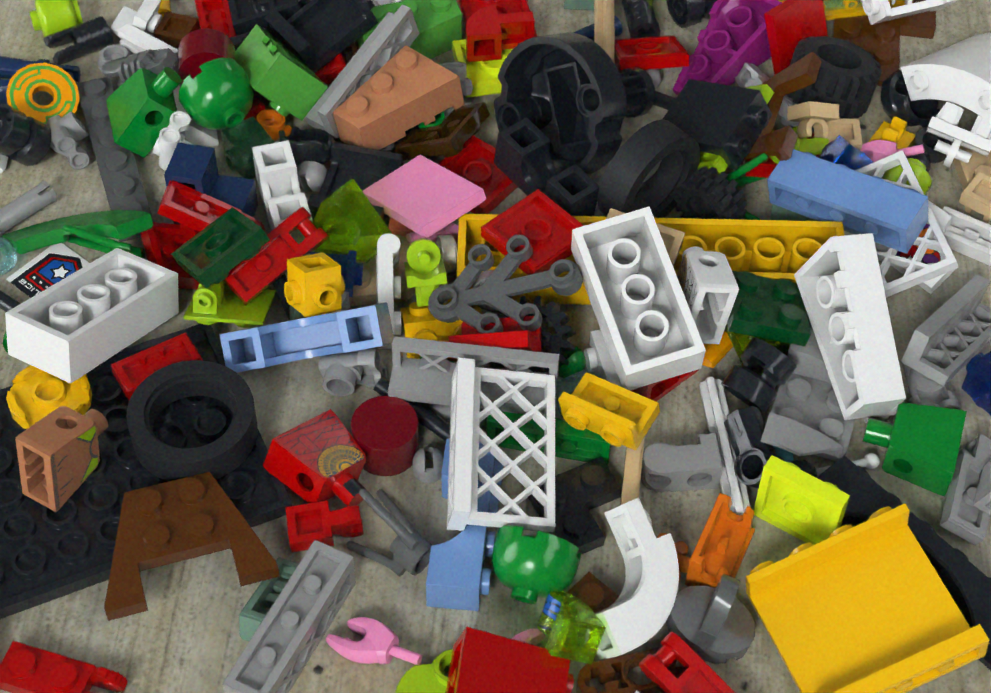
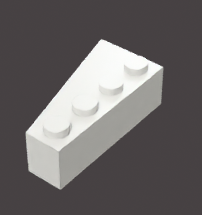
(853, 325)

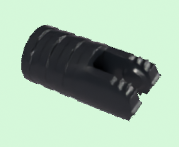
(641, 18)
(86, 37)

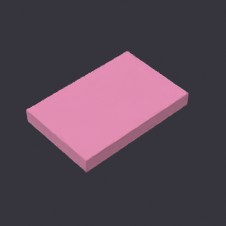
(424, 196)

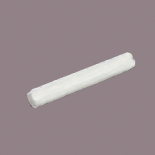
(715, 411)

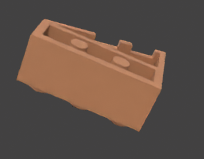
(396, 99)

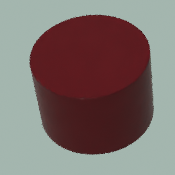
(201, 47)
(387, 434)

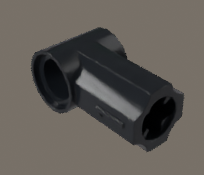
(745, 434)

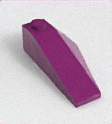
(731, 38)

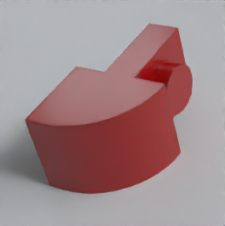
(492, 32)

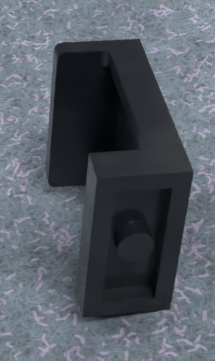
(323, 29)
(720, 118)
(359, 163)

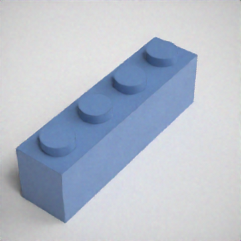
(848, 196)

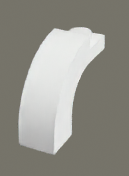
(648, 585)

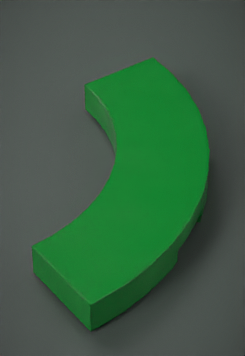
(110, 224)

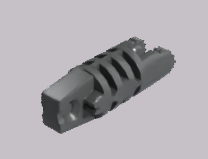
(150, 59)

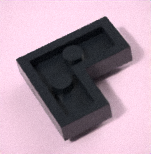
(575, 495)

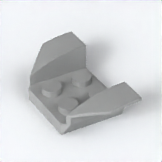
(806, 410)

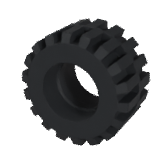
(844, 78)

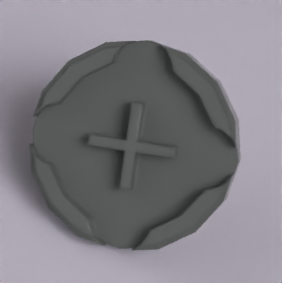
(713, 621)

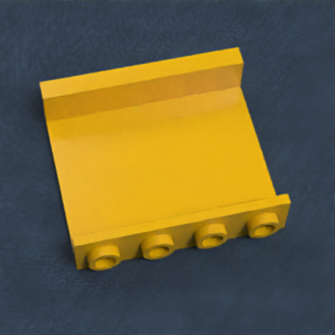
(863, 611)

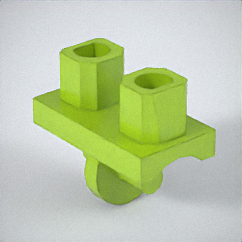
(424, 269)

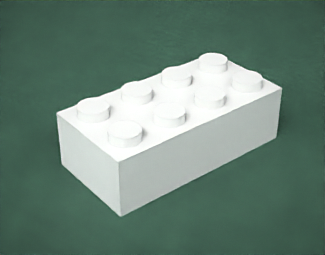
(637, 299)
(92, 314)

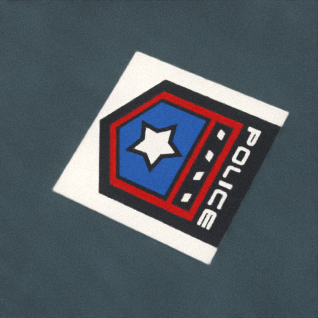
(47, 269)

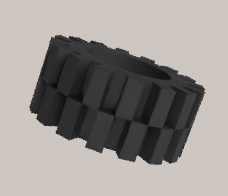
(710, 196)

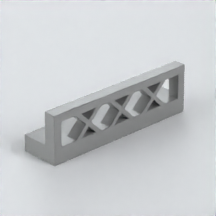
(383, 43)
(945, 329)
(431, 376)
(294, 623)

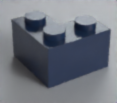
(198, 169)

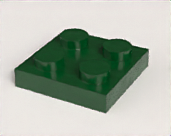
(220, 247)
(769, 310)

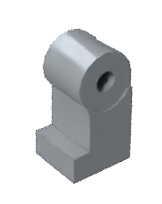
(683, 466)

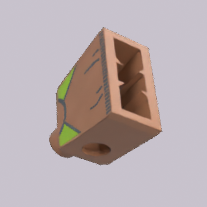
(59, 454)

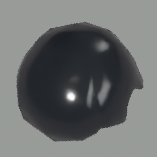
(309, 144)

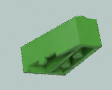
(436, 20)
(279, 74)

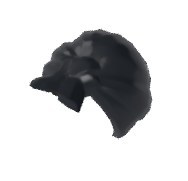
(897, 102)

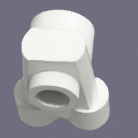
(171, 136)

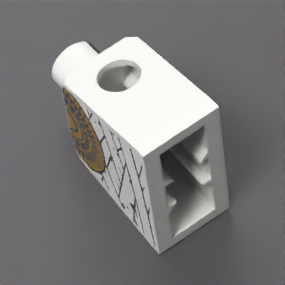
(709, 288)

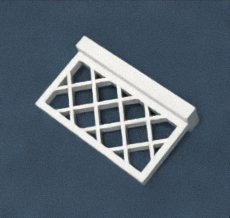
(916, 271)
(465, 451)

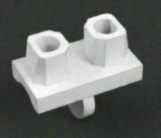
(946, 127)

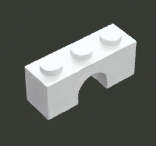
(279, 183)

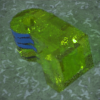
(566, 624)

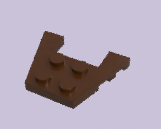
(883, 38)
(795, 77)
(175, 525)

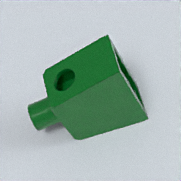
(142, 108)
(920, 444)

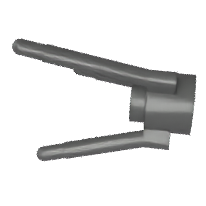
(409, 548)

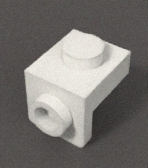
(144, 19)

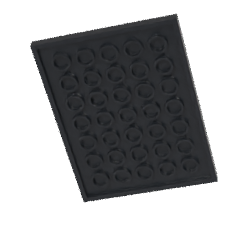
(72, 549)

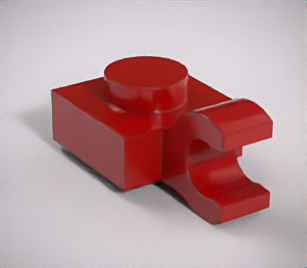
(318, 523)

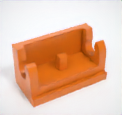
(720, 544)

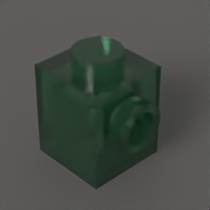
(239, 143)

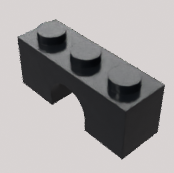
(526, 161)

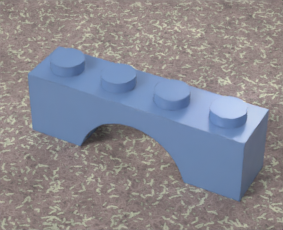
(307, 338)
(456, 567)

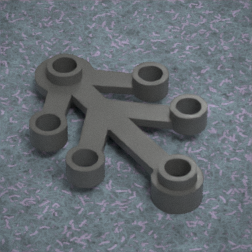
(498, 289)

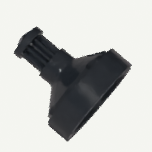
(572, 97)

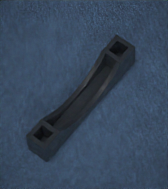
(962, 579)

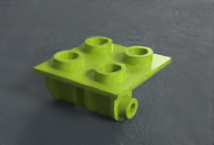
(221, 304)

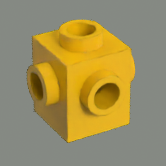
(314, 284)

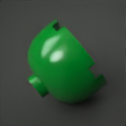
(217, 95)
(533, 563)

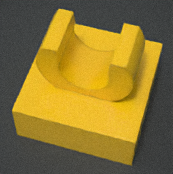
(894, 132)

